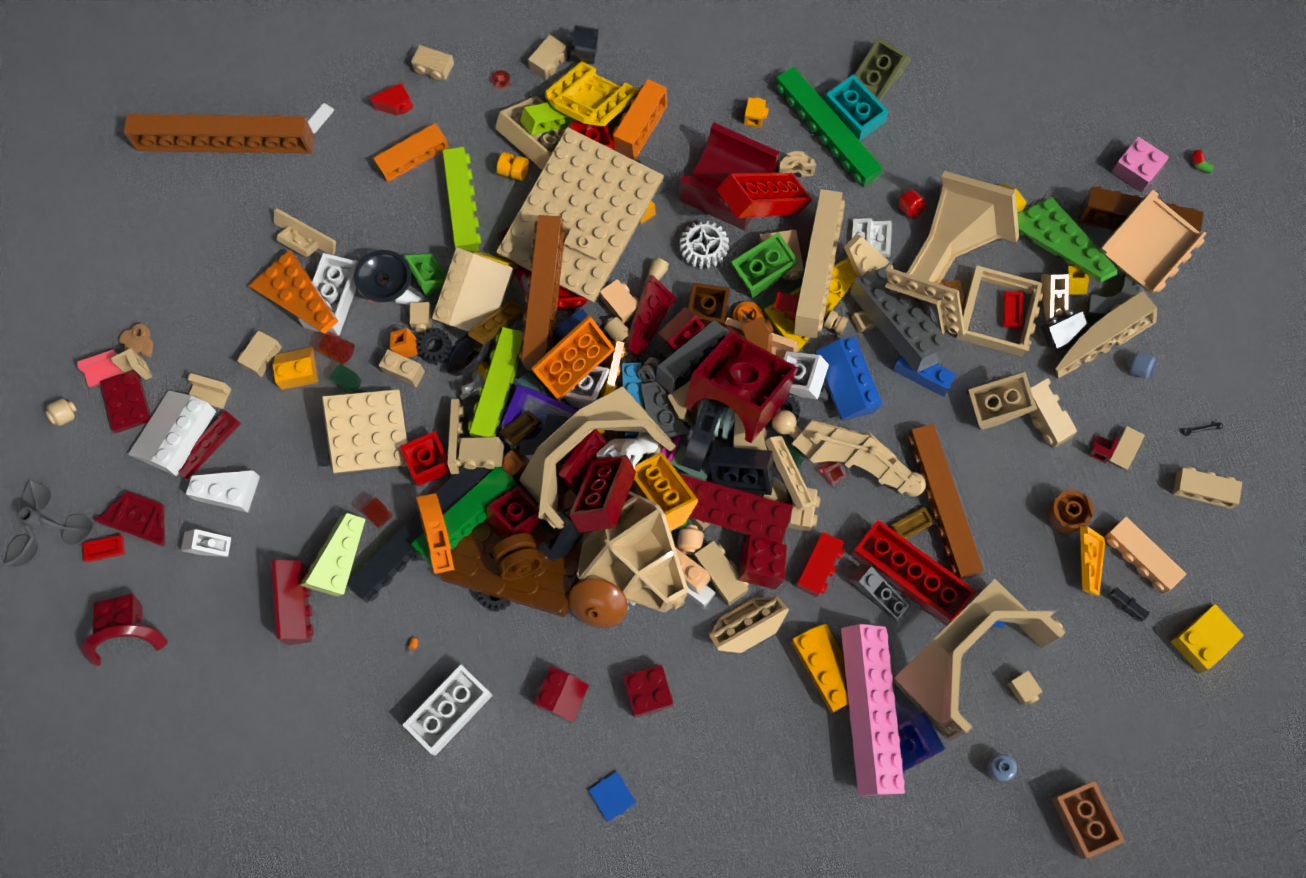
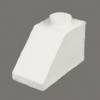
(205, 543)

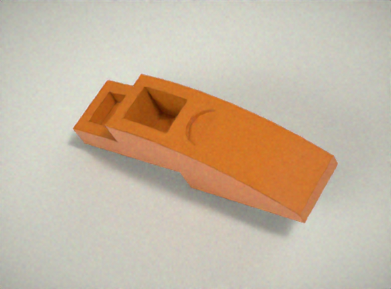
(435, 533)

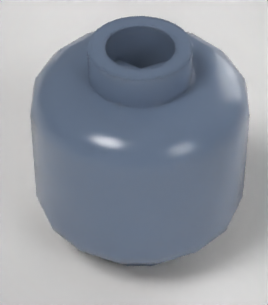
(1142, 364)
(1008, 769)

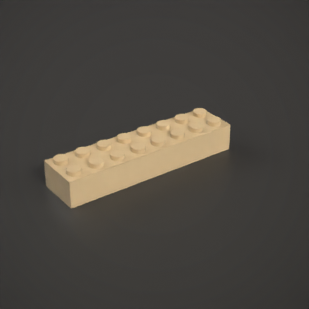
(819, 264)

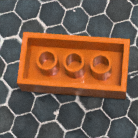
(640, 119)

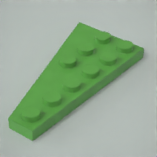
(1061, 236)

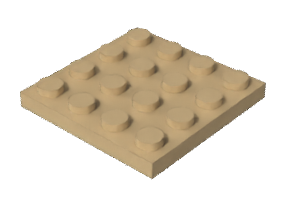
(364, 430)

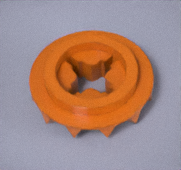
(747, 308)

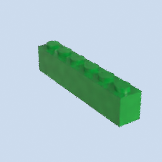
(470, 510)

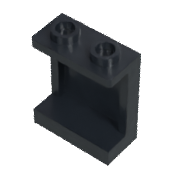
(565, 542)

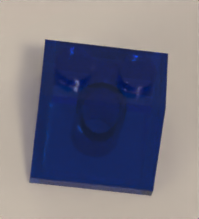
(918, 741)

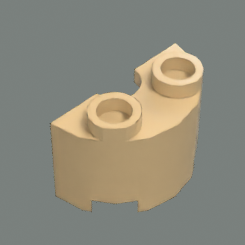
(798, 163)

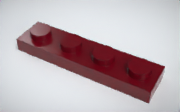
(208, 443)

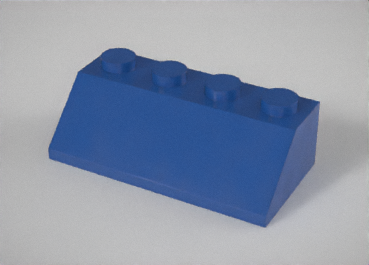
(849, 379)

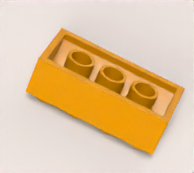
(663, 485)
(824, 665)

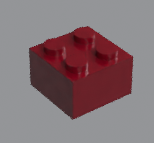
(514, 513)
(762, 562)
(648, 691)

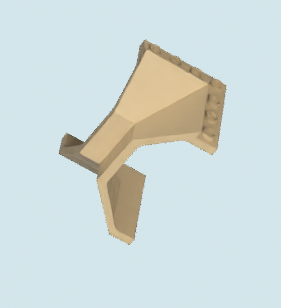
(965, 219)
(612, 412)
(934, 673)

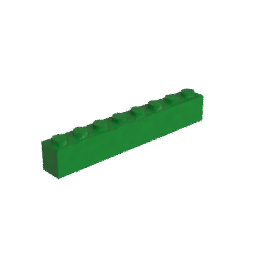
(828, 127)

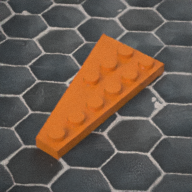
(293, 290)

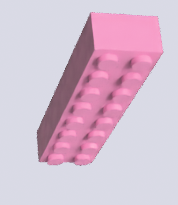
(872, 710)

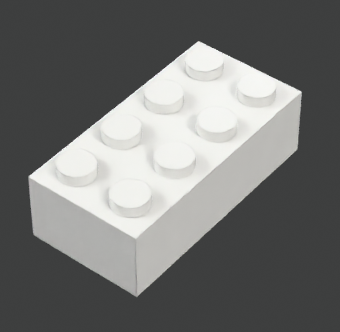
(337, 286)
(447, 710)

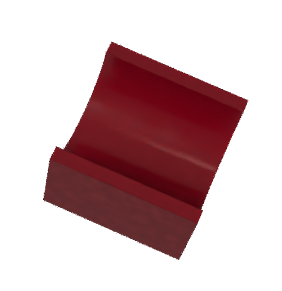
(725, 155)
(745, 380)

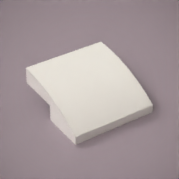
(875, 232)

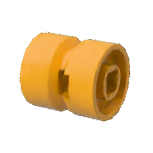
(512, 166)

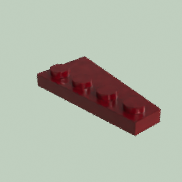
(650, 313)

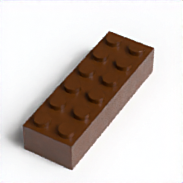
(1110, 208)

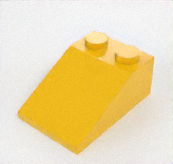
(1207, 639)

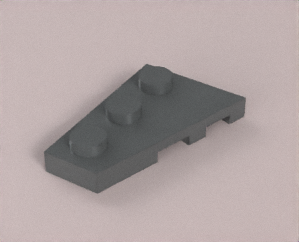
(662, 411)

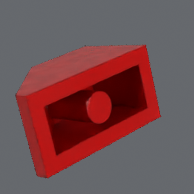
(393, 100)

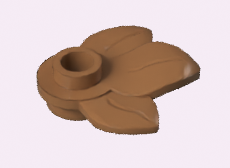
(137, 343)

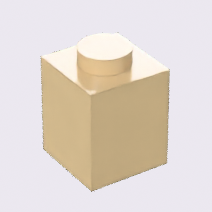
(420, 316)
(1025, 688)

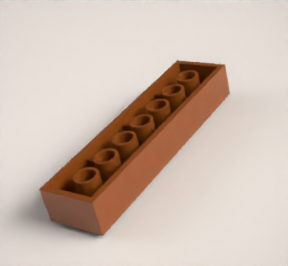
(544, 289)

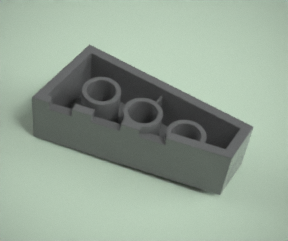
(680, 366)

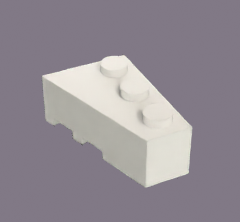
(226, 490)

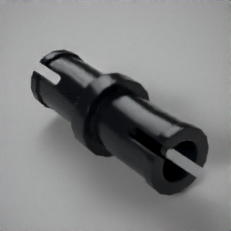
(1129, 604)

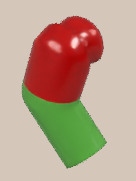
(1199, 161)

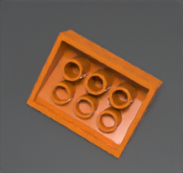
(573, 358)

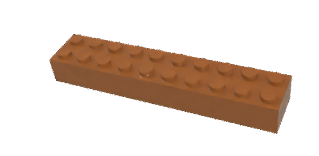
(219, 133)

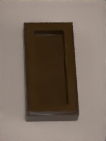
(519, 428)

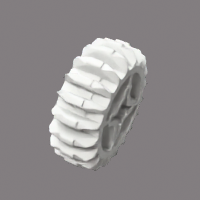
(690, 249)

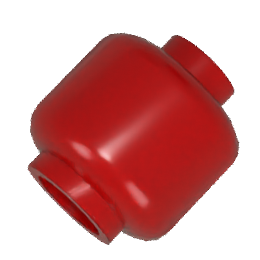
(912, 203)

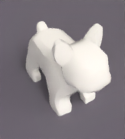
(633, 448)

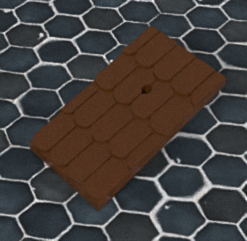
(543, 590)

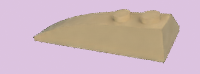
(1114, 328)

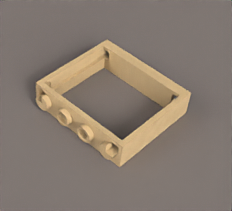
(1009, 281)

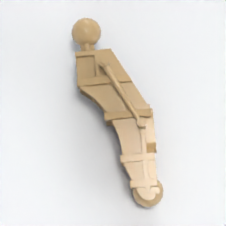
(834, 443)

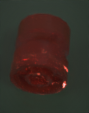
(337, 348)

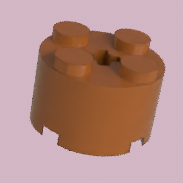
(1067, 502)

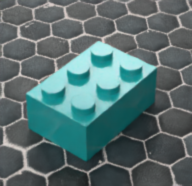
(857, 107)

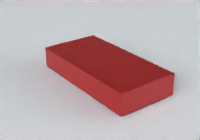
(1012, 310)
(103, 548)

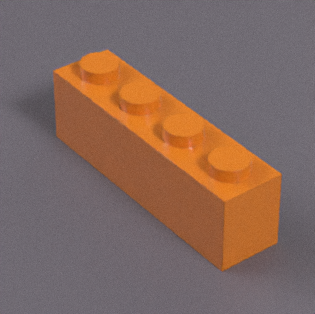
(411, 152)

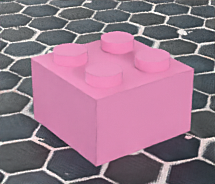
(1140, 164)

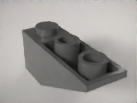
(878, 591)

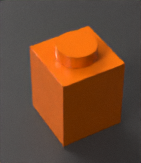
(404, 343)

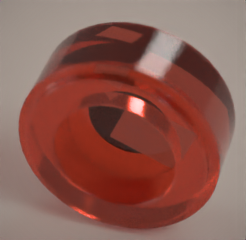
(501, 79)

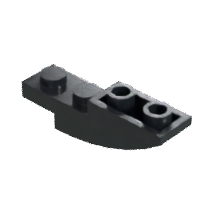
(703, 434)

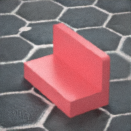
(99, 368)

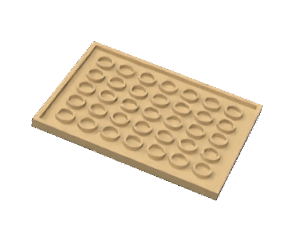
(593, 193)

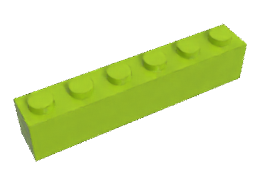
(461, 200)
(497, 385)

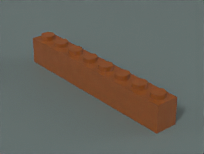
(945, 502)

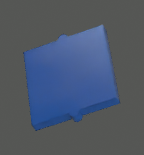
(612, 796)

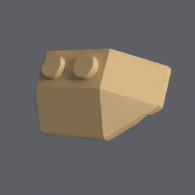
(748, 624)

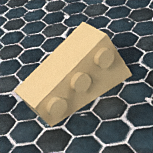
(1049, 417)

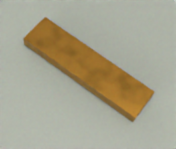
(496, 321)

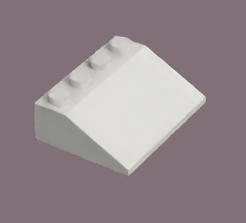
(172, 431)

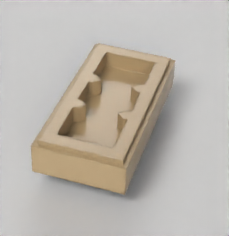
(584, 243)

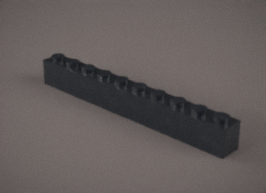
(398, 550)

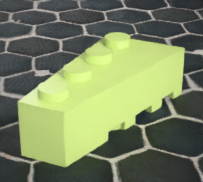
(334, 561)

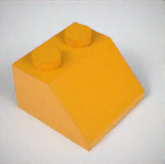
(295, 368)

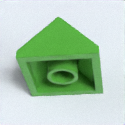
(426, 272)

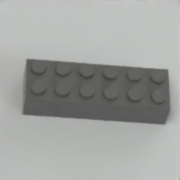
(901, 321)

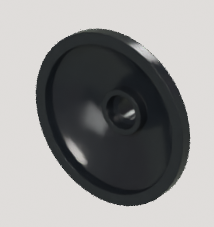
(382, 266)
(466, 356)

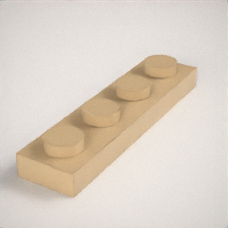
(455, 432)
(790, 473)

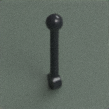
(1186, 432)

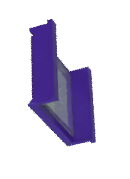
(540, 406)

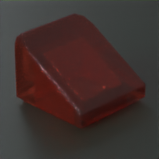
(833, 472)

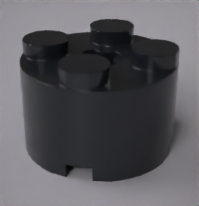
(584, 44)

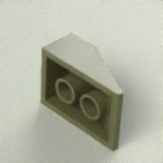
(882, 68)

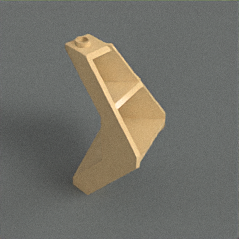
(637, 556)

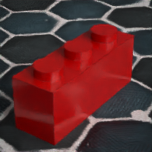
(821, 565)

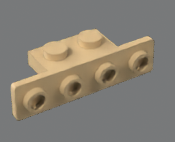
(301, 236)

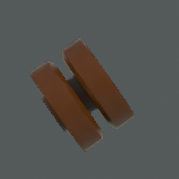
(517, 557)

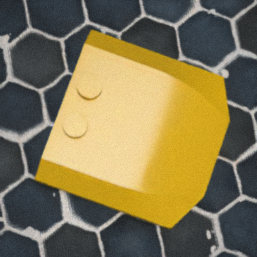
(589, 96)

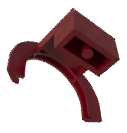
(683, 328)
(118, 619)

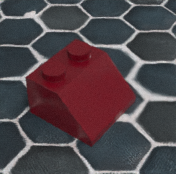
(561, 694)

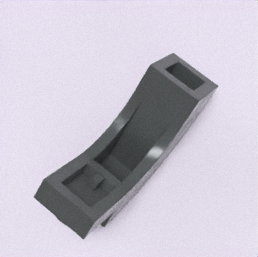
(1100, 306)

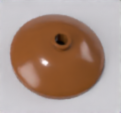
(598, 602)

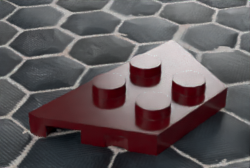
(137, 518)

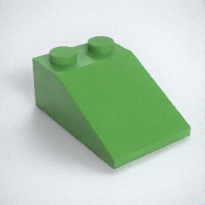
(764, 264)

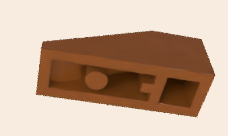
(759, 333)

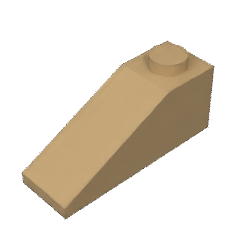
(1055, 294)

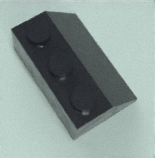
(743, 468)

